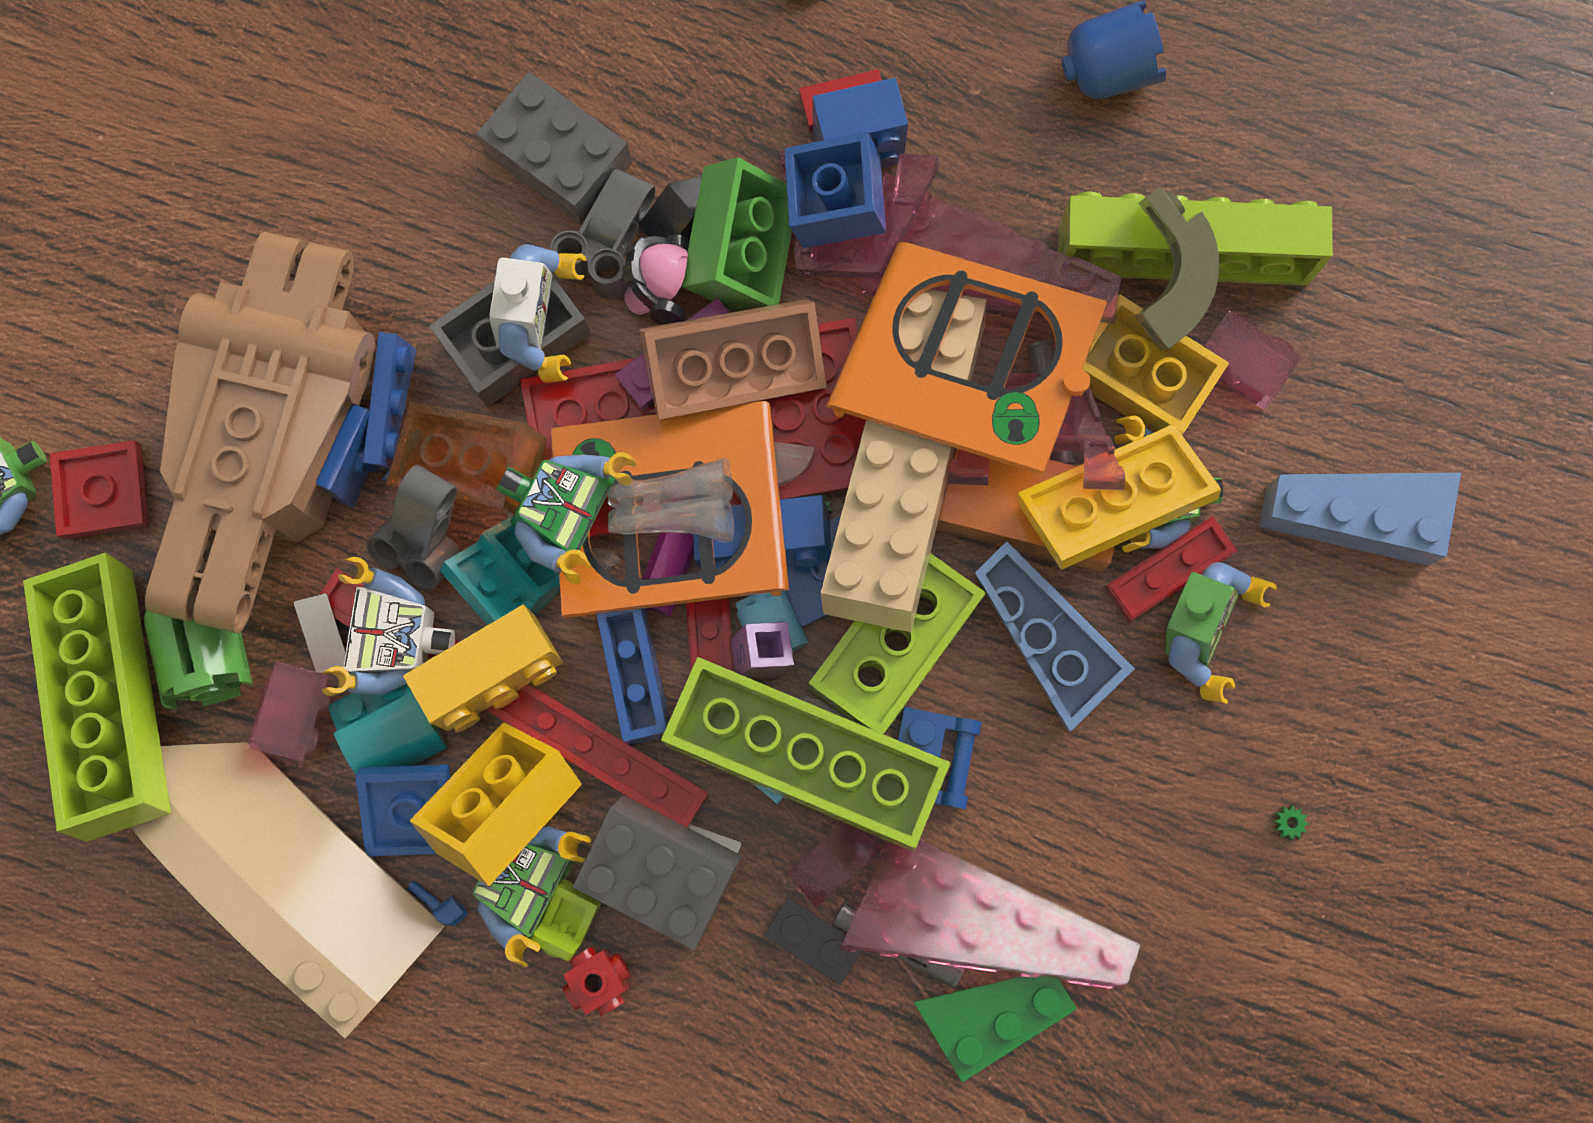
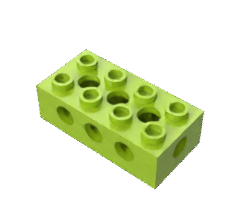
(902, 671)

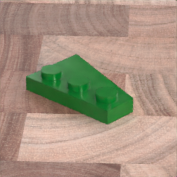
(993, 1019)

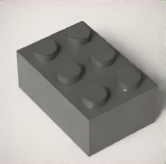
(553, 146)
(471, 343)
(657, 871)

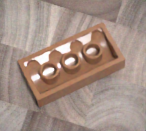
(733, 358)

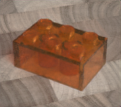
(467, 452)

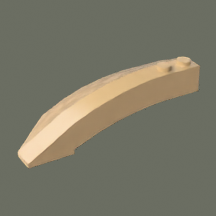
(286, 880)

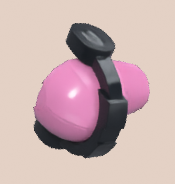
(654, 276)

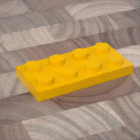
(1160, 485)

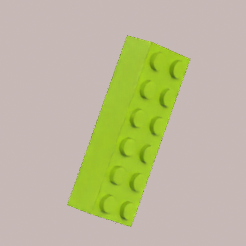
(1254, 239)
(95, 698)
(805, 754)

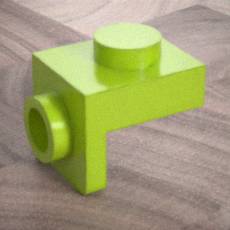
(566, 921)

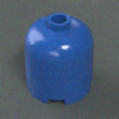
(1114, 53)

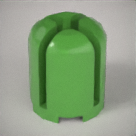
(196, 661)

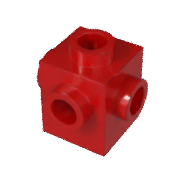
(614, 981)

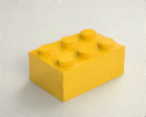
(1147, 382)
(484, 670)
(496, 803)

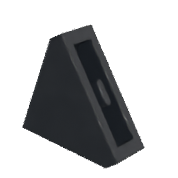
(673, 210)

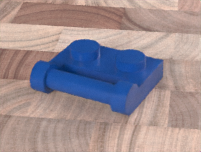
(926, 732)

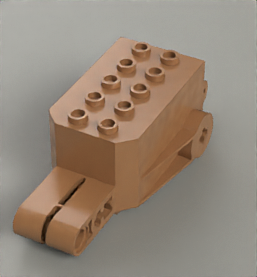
(250, 424)

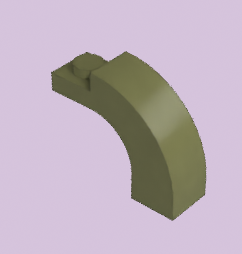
(1193, 272)

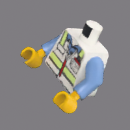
(522, 304)
(387, 634)

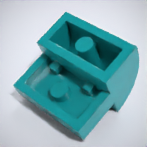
(500, 576)
(384, 730)

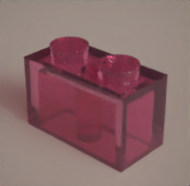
(1256, 360)
(289, 712)

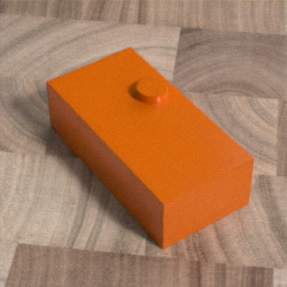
(994, 516)

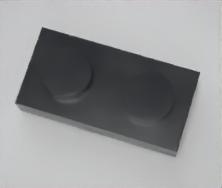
(811, 940)

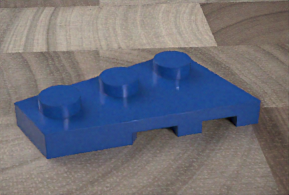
(388, 398)

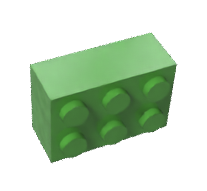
(739, 236)

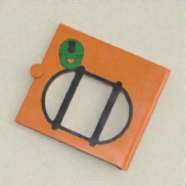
(992, 422)
(668, 447)

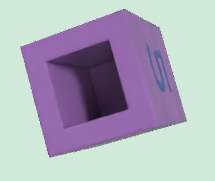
(762, 650)

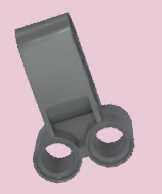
(608, 231)
(417, 529)

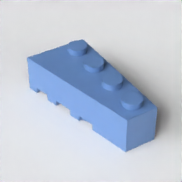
(1374, 513)
(1057, 643)

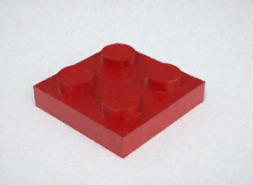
(99, 490)

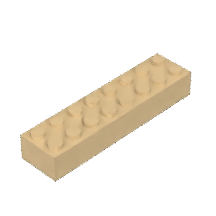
(898, 488)

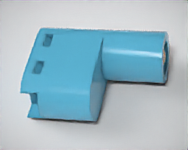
(772, 609)

